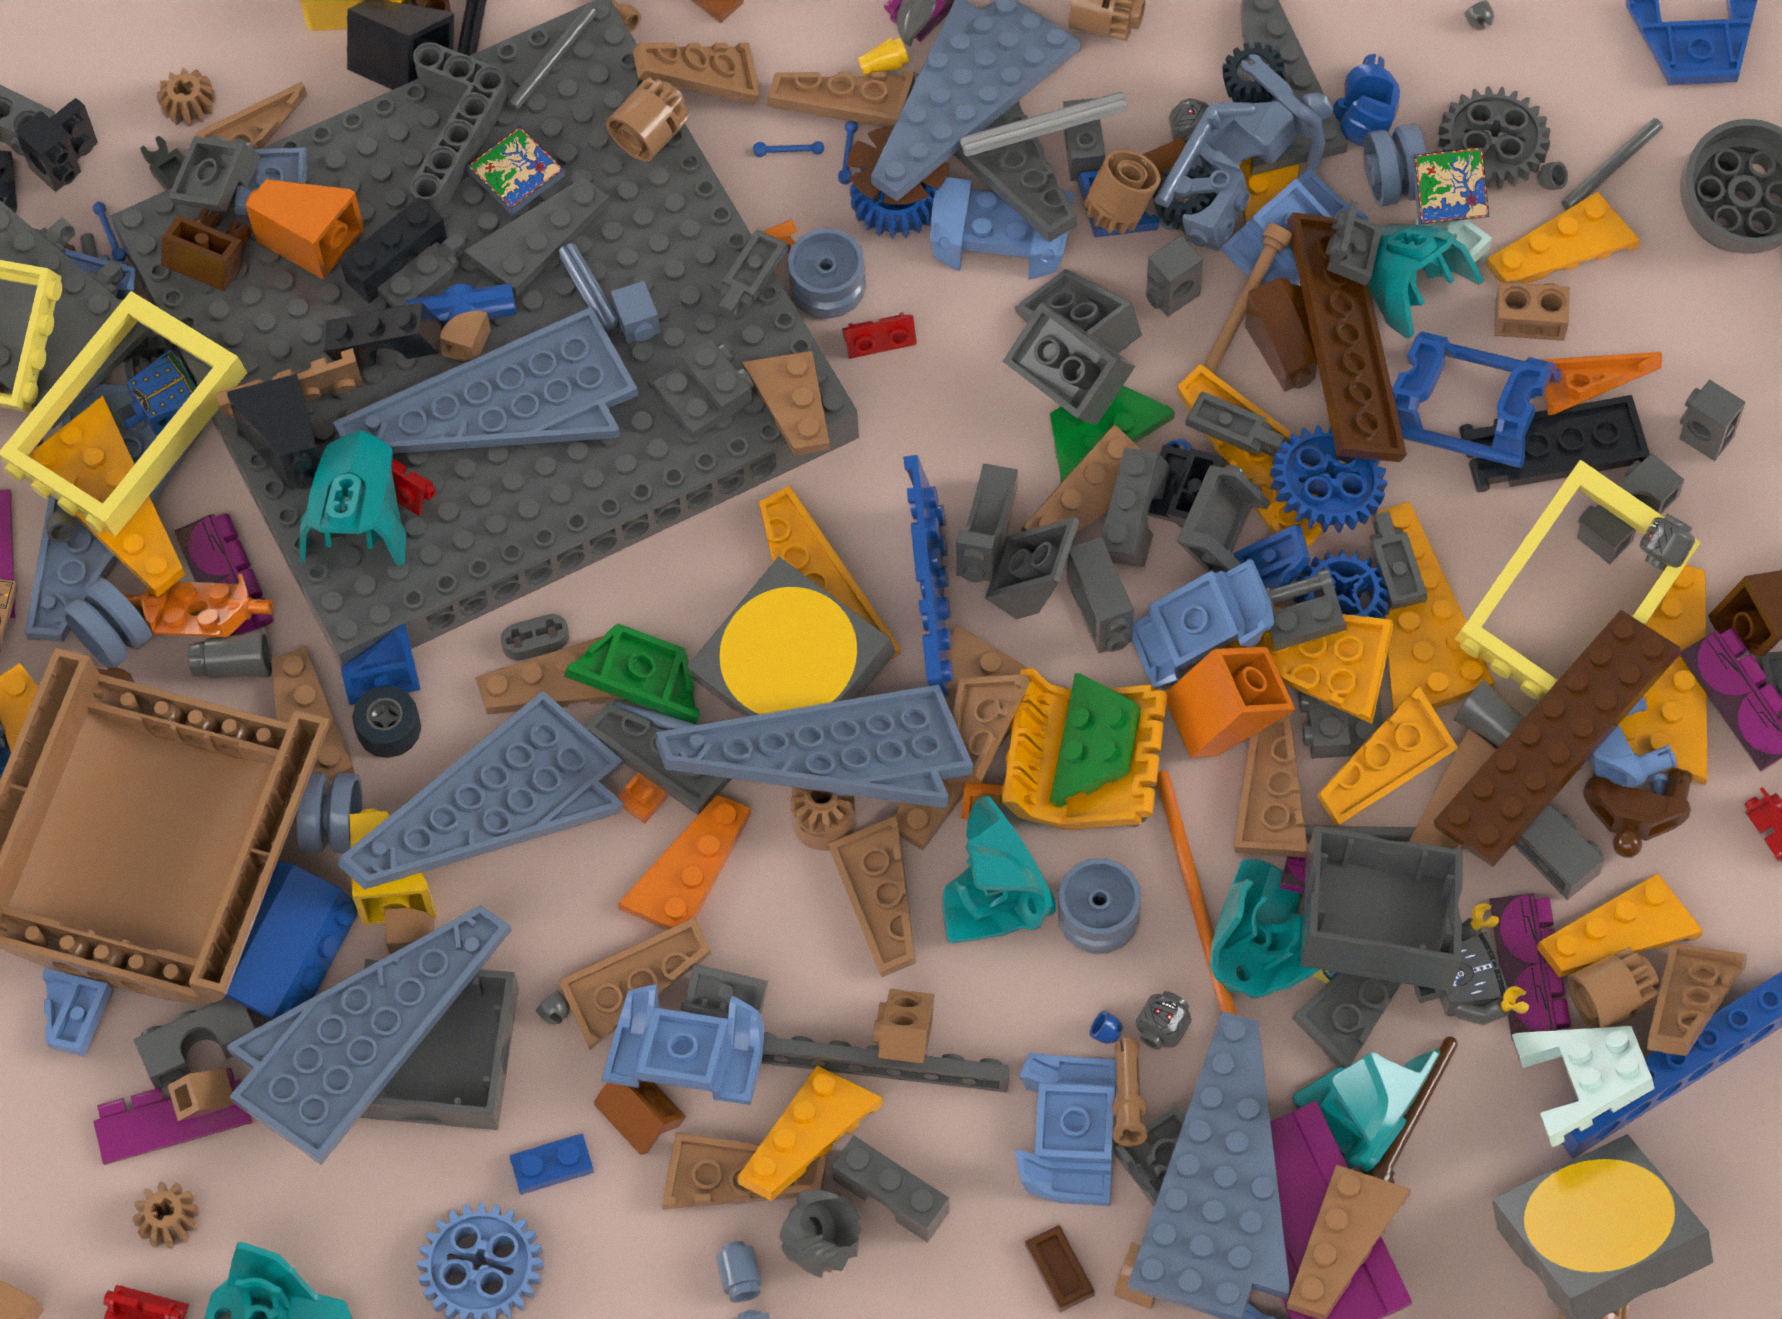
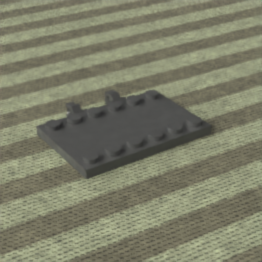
(77, 315)

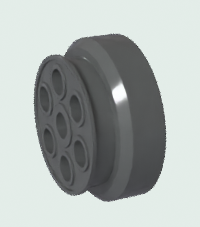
(1740, 146)

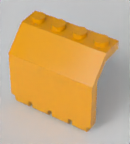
(1035, 752)

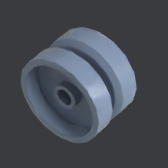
(1390, 162)
(826, 273)
(106, 623)
(326, 811)
(1099, 905)

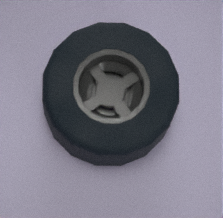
(378, 711)

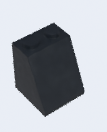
(386, 35)
(279, 428)

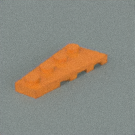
(688, 869)

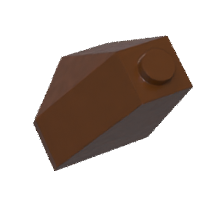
(1282, 332)
(1753, 612)

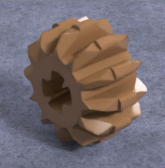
(186, 97)
(170, 1226)

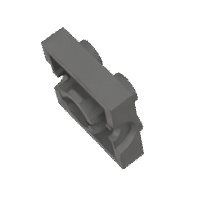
(1150, 1164)

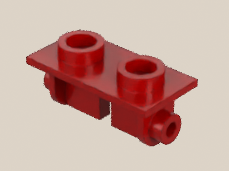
(881, 336)
(411, 489)
(1767, 814)
(136, 1304)

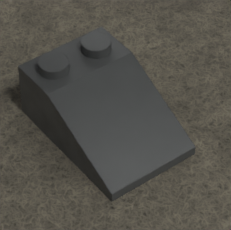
(1087, 306)
(1068, 364)
(1031, 567)

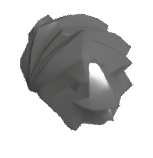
(821, 1232)

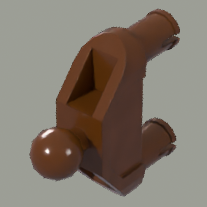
(1636, 812)

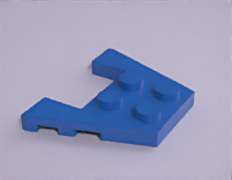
(1696, 49)

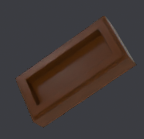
(1059, 1268)

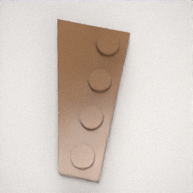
(321, 378)
(1465, 763)
(877, 888)
(1690, 994)

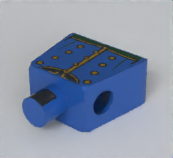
(157, 393)

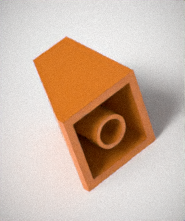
(305, 222)
(1228, 699)

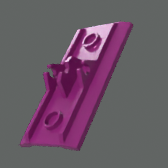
(1304, 1167)

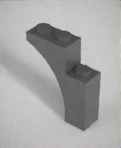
(987, 525)

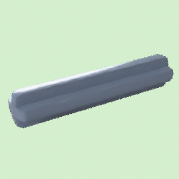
(588, 286)

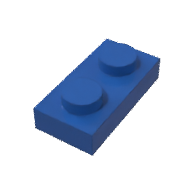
(551, 1164)

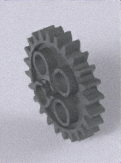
(1496, 135)

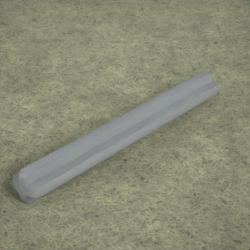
(1044, 124)

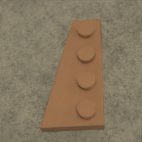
(708, 70)
(852, 98)
(1088, 487)
(518, 684)
(299, 689)
(1271, 796)
(600, 989)
(707, 1172)
(1345, 1231)

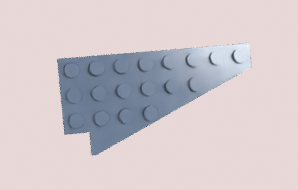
(968, 81)
(526, 392)
(72, 566)
(865, 747)
(512, 787)
(342, 1047)
(1219, 1203)

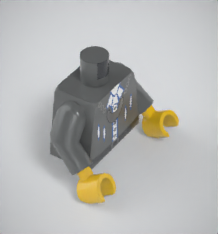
(1479, 987)

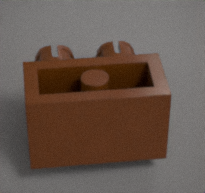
(202, 251)

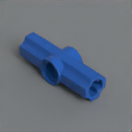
(462, 298)

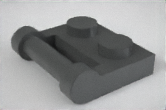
(1306, 619)

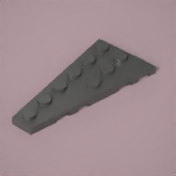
(1267, 23)

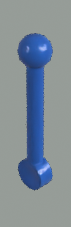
(761, 149)
(844, 175)
(118, 253)

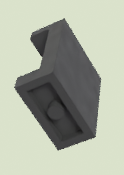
(1219, 517)

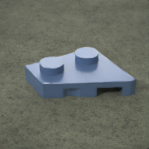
(73, 1010)

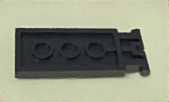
(1598, 432)

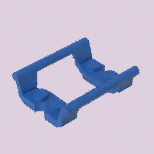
(1513, 408)

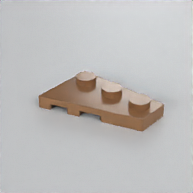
(793, 397)
(983, 715)

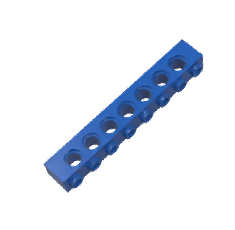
(1723, 1038)

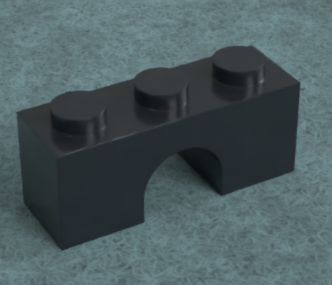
(379, 255)
(405, 328)

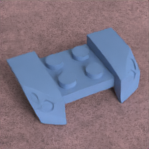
(1302, 195)
(987, 224)
(1202, 618)
(687, 1047)
(1071, 1129)

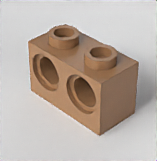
(1532, 319)
(904, 1025)

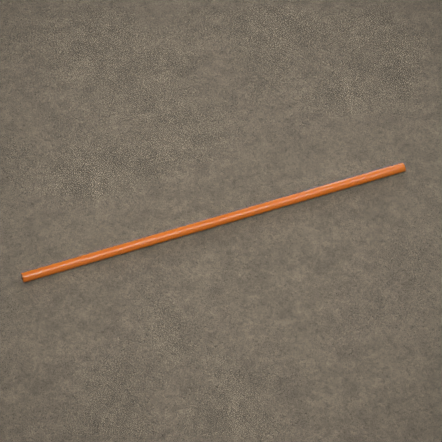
(1191, 883)

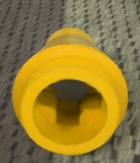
(885, 57)

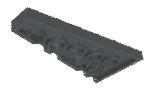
(1024, 180)

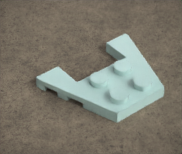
(1601, 1065)

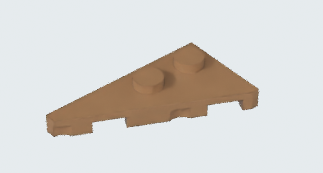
(259, 121)

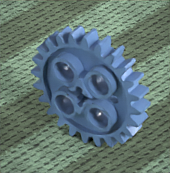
(491, 1233)

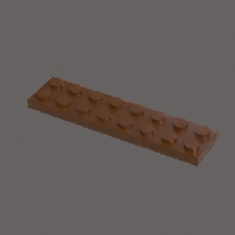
(1346, 349)
(1556, 738)

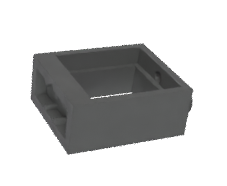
(1100, 595)

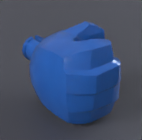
(1369, 100)

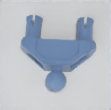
(1621, 766)

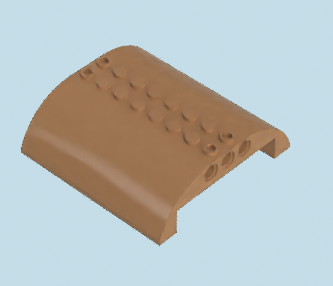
(143, 830)

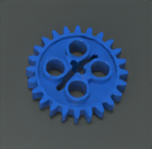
(1326, 479)

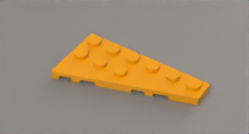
(1254, 465)
(800, 543)
(1339, 667)
(1676, 701)

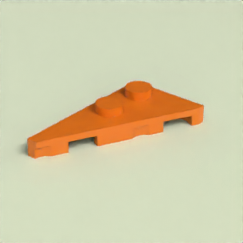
(1594, 375)

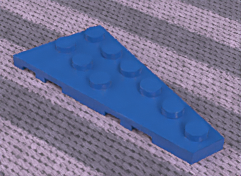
(928, 551)

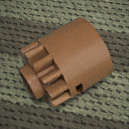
(1107, 17)
(648, 119)
(1121, 191)
(821, 817)
(1614, 989)

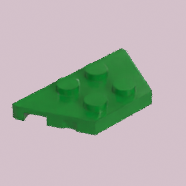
(1129, 411)
(639, 671)
(1094, 740)

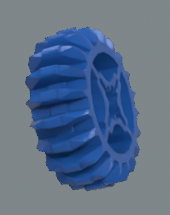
(892, 217)
(1350, 580)

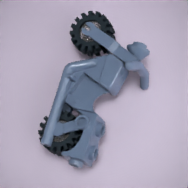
(1232, 134)

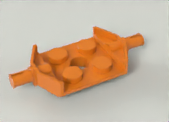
(221, 608)

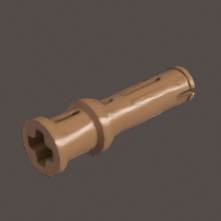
(1128, 1104)

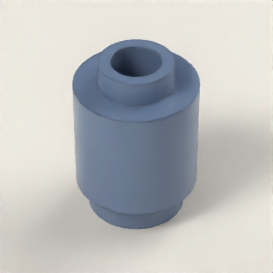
(739, 1271)

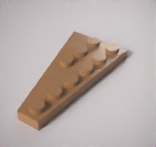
(969, 659)

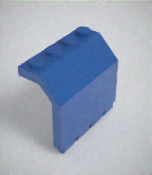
(291, 941)

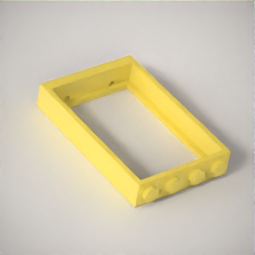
(39, 327)
(163, 451)
(1504, 659)

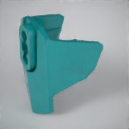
(1399, 256)
(355, 495)
(1000, 887)
(1258, 934)
(1368, 1103)
(269, 1288)

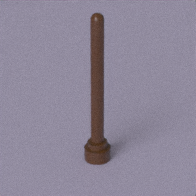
(1384, 1169)

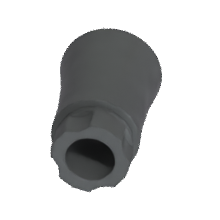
(232, 656)
(1488, 714)

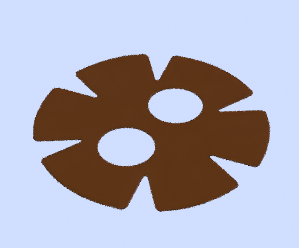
(867, 156)

